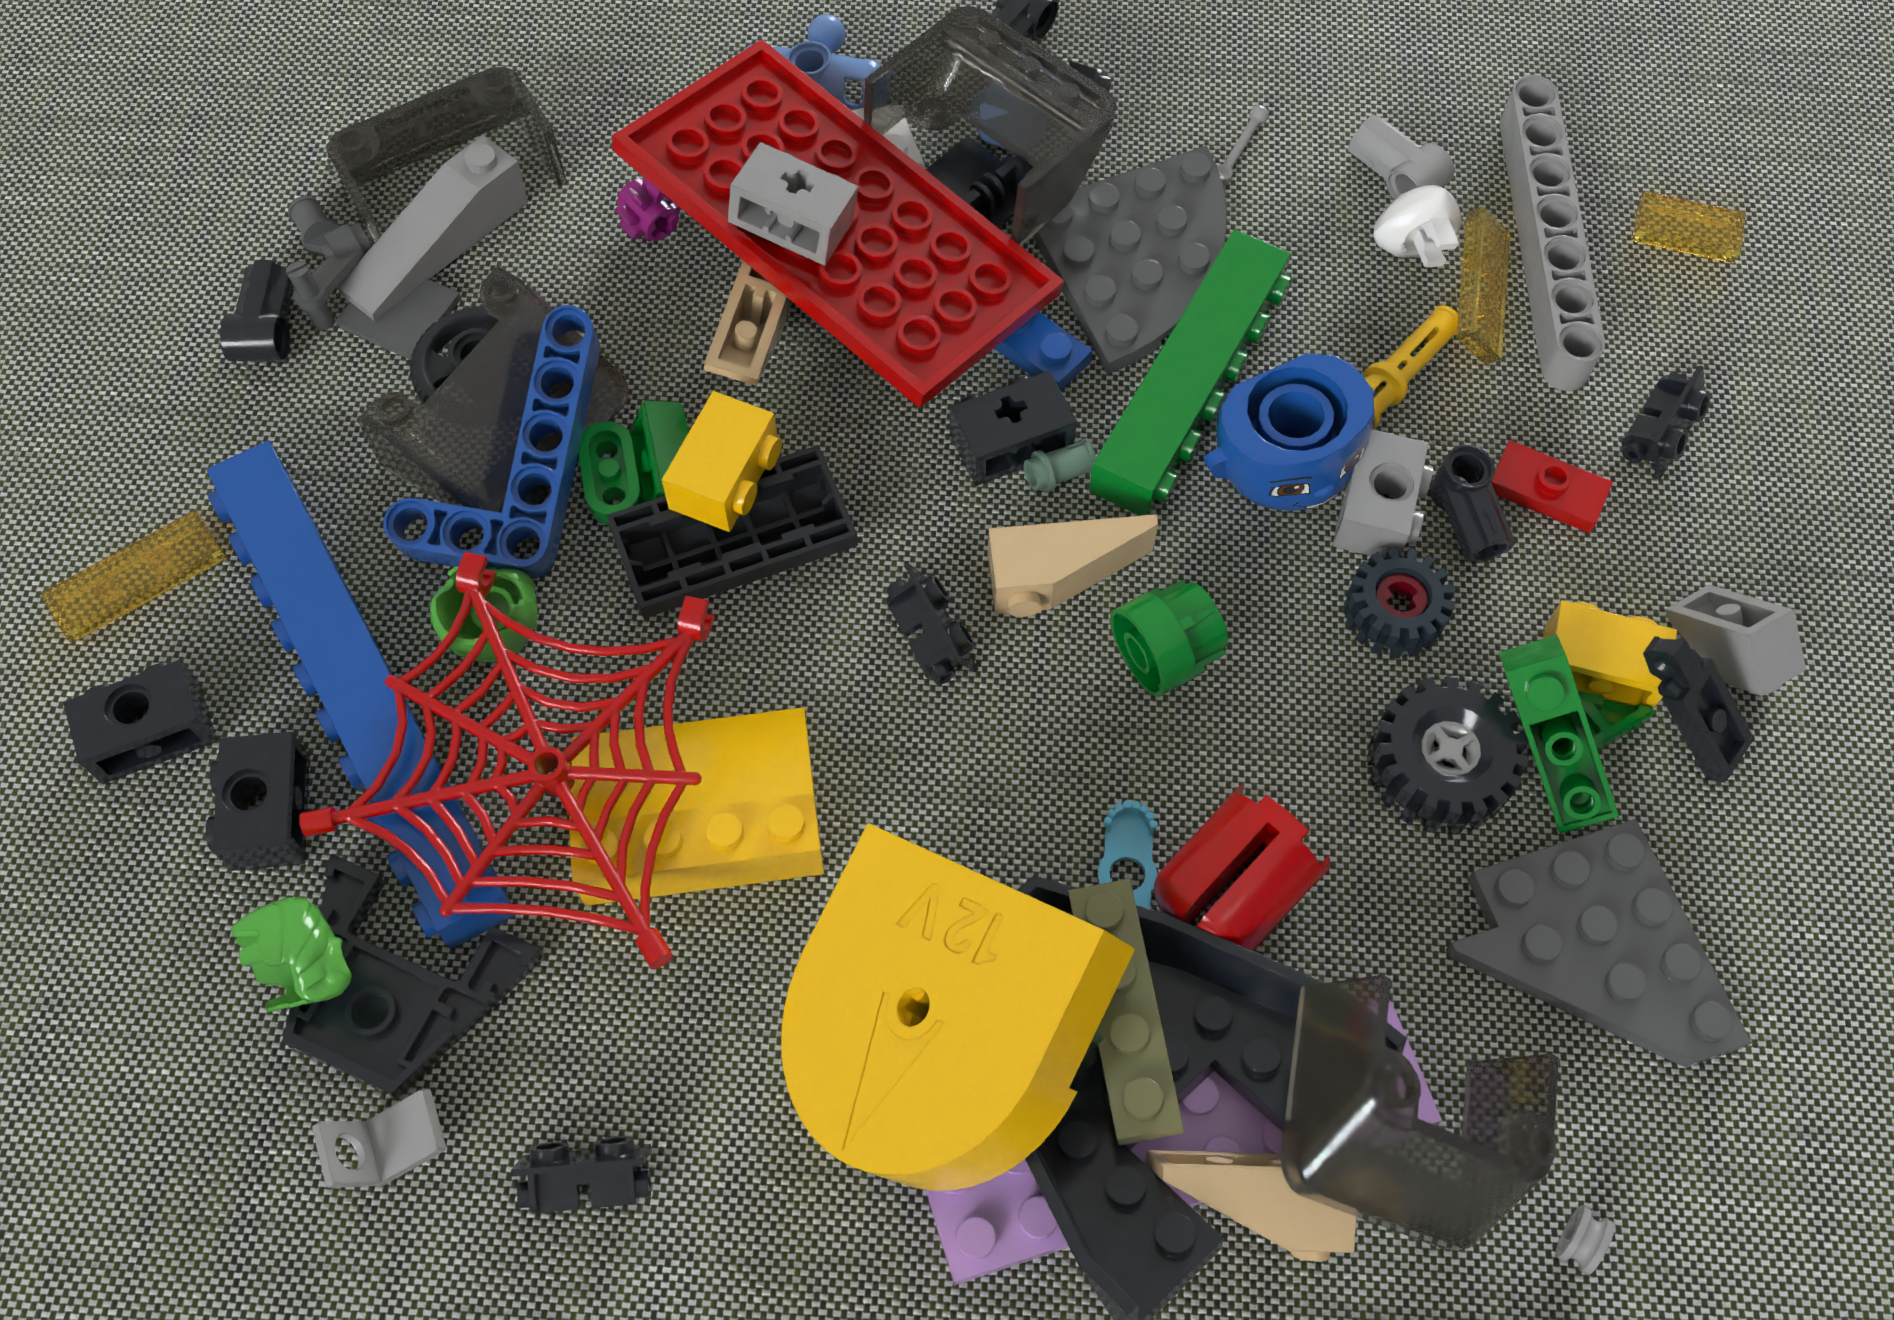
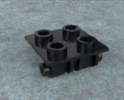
(982, 178)

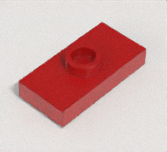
(1550, 486)

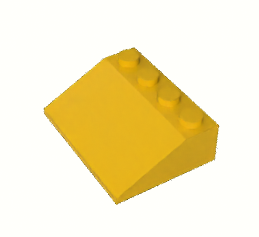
(738, 827)

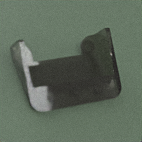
(468, 430)

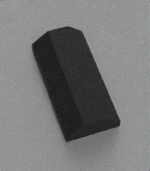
(791, 523)

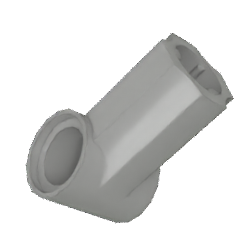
(1399, 158)

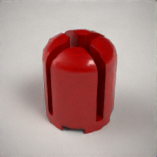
(1221, 852)

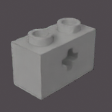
(792, 203)

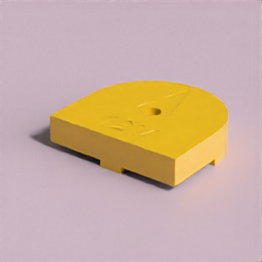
(940, 1017)

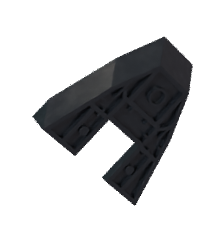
(1217, 1014)

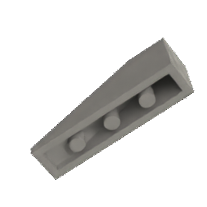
(445, 219)

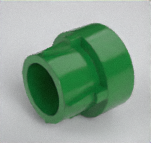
(1169, 635)

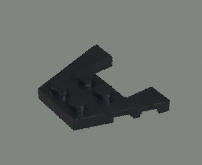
(394, 1012)

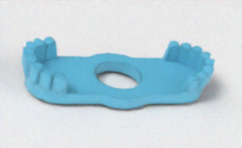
(1130, 838)

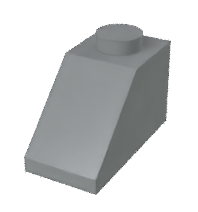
(1746, 637)

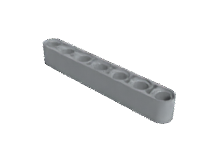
(1551, 234)

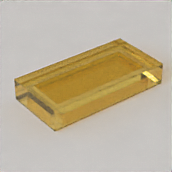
(1689, 226)

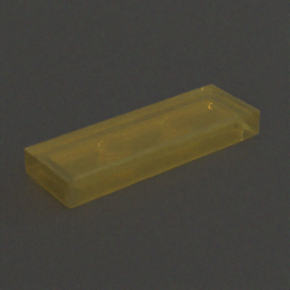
(1483, 286)
(133, 576)

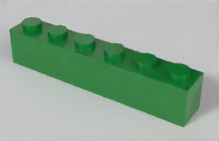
(1189, 375)

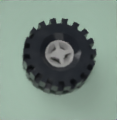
(1450, 727)

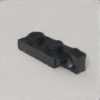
(1699, 706)

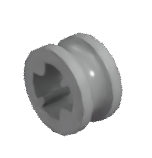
(1585, 1240)

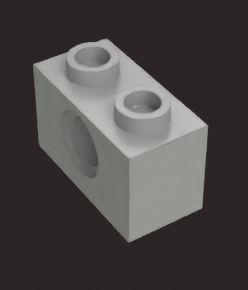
(1375, 523)

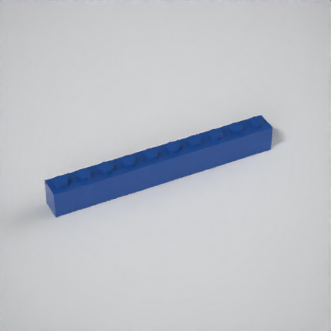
(345, 671)

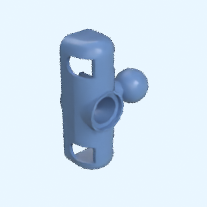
(829, 70)

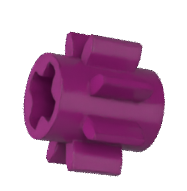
(646, 211)

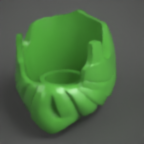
(510, 593)
(292, 949)

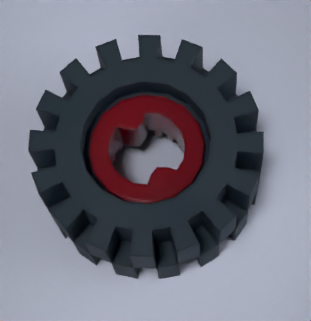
(1387, 627)

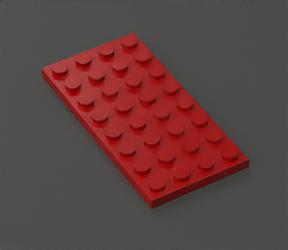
(919, 274)

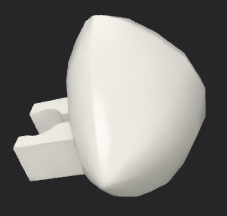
(1420, 225)

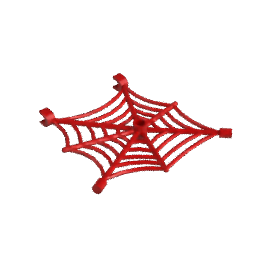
(476, 584)

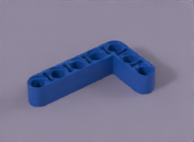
(529, 469)

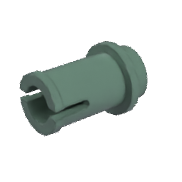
(1049, 468)

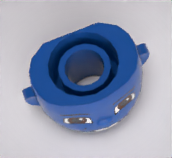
(1294, 432)

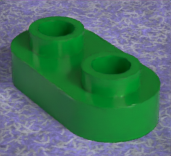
(610, 476)

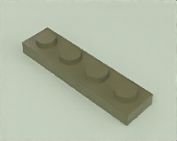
(1133, 1043)

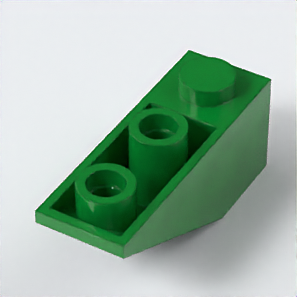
(1559, 734)

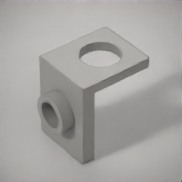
(384, 1144)

